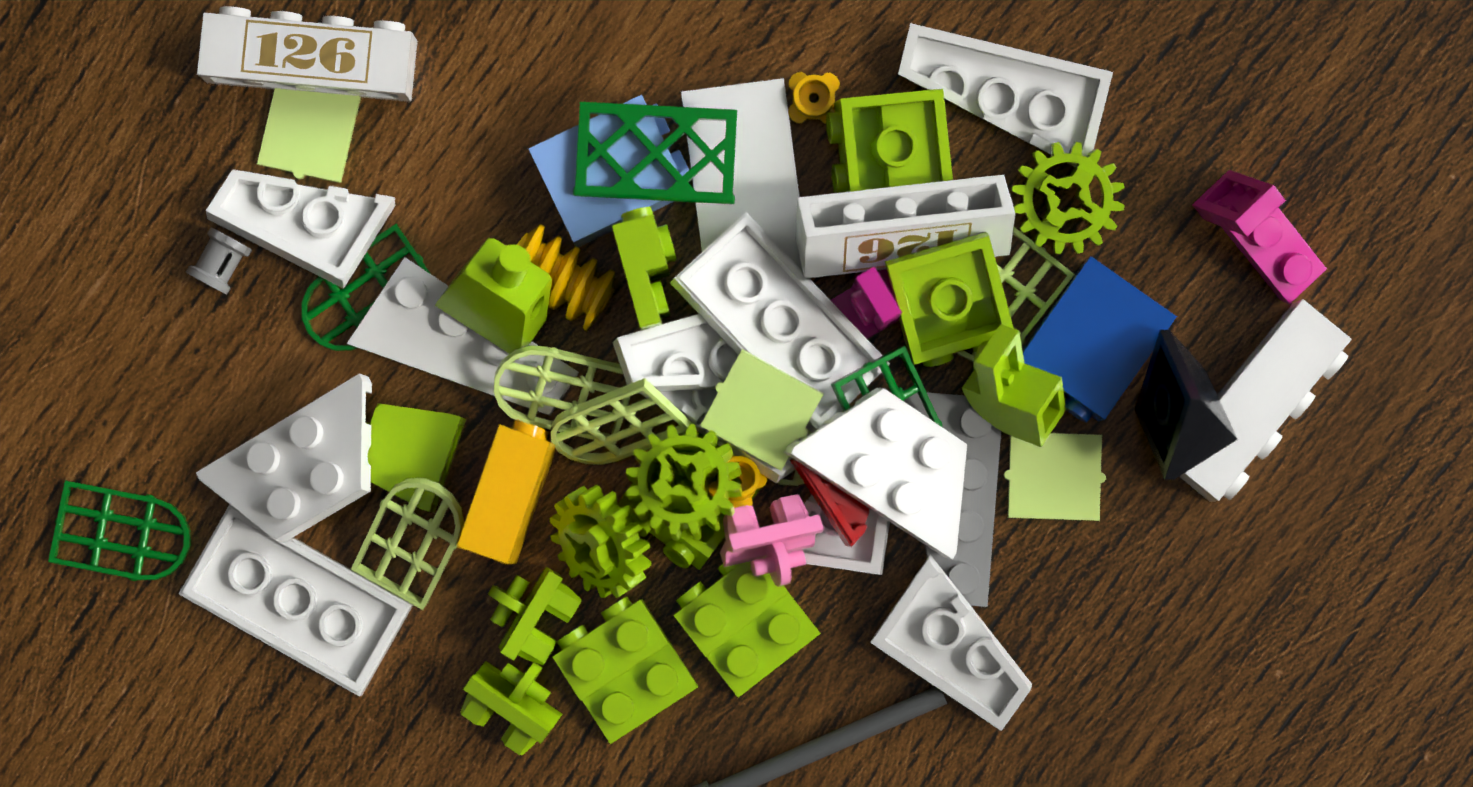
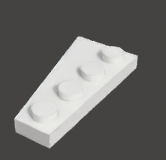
(1011, 88)
(417, 333)
(676, 355)

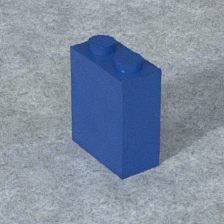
(1096, 339)

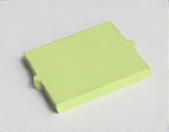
(309, 133)
(761, 409)
(1055, 479)

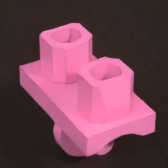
(771, 546)

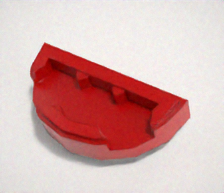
(841, 509)

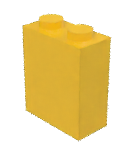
(508, 492)

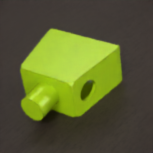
(500, 295)
(412, 445)

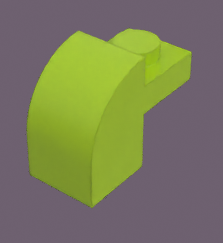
(1011, 393)

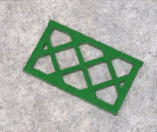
(631, 115)

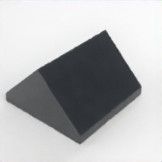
(1180, 409)

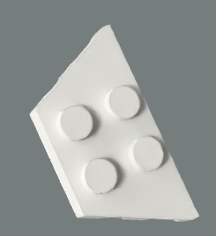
(300, 465)
(893, 465)

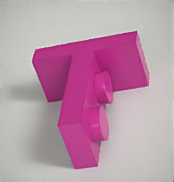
(1260, 230)
(869, 303)

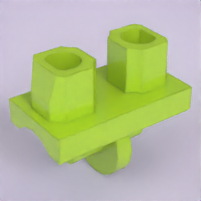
(522, 636)
(514, 698)

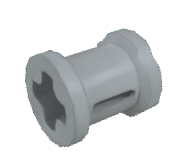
(218, 260)

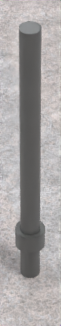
(834, 741)

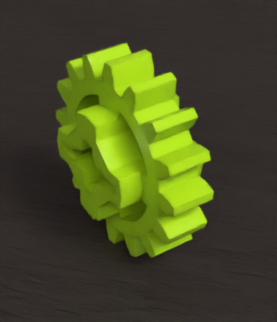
(1081, 178)
(669, 496)
(600, 541)

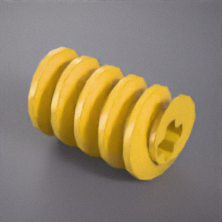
(570, 281)

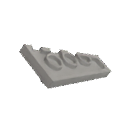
(972, 562)

